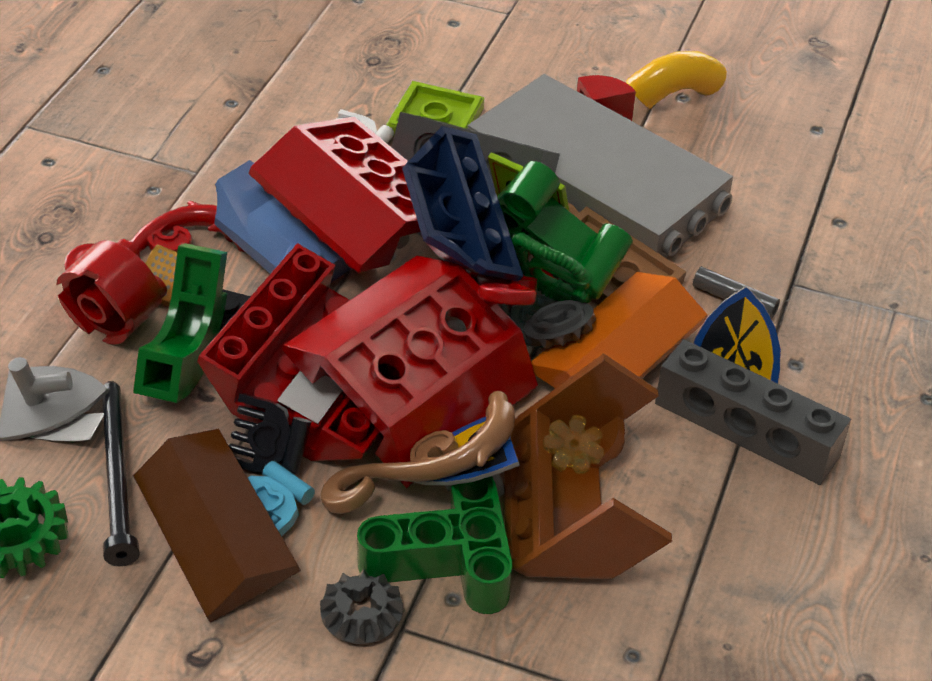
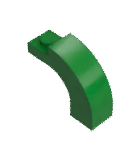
(169, 363)

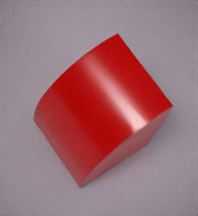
(609, 92)

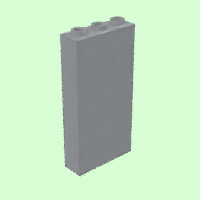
(614, 164)

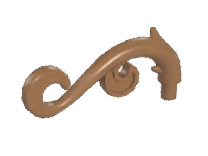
(431, 459)

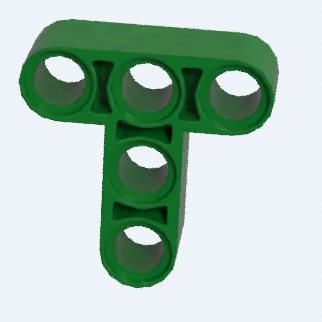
(533, 211)
(445, 543)

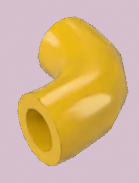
(677, 72)

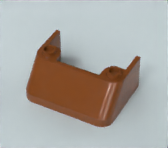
(557, 516)

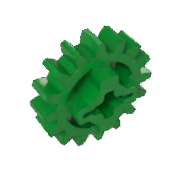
(21, 535)

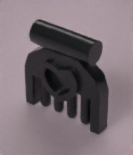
(271, 439)

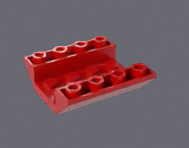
(342, 188)
(251, 359)
(441, 370)

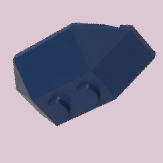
(460, 205)

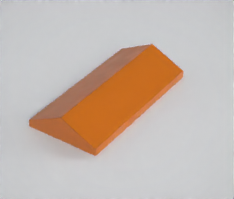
(632, 326)

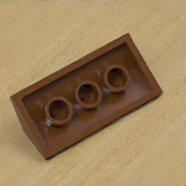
(214, 522)

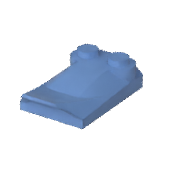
(263, 224)

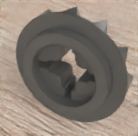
(559, 323)
(367, 623)

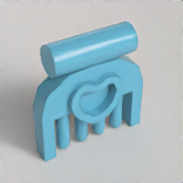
(278, 493)

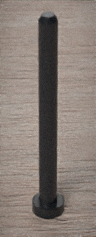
(121, 546)

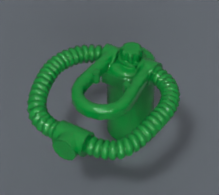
(586, 278)

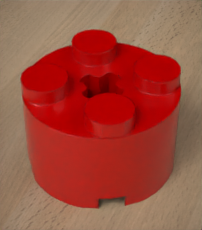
(110, 290)

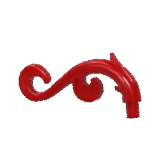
(155, 231)
(507, 291)

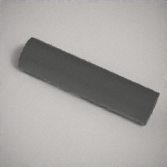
(725, 287)

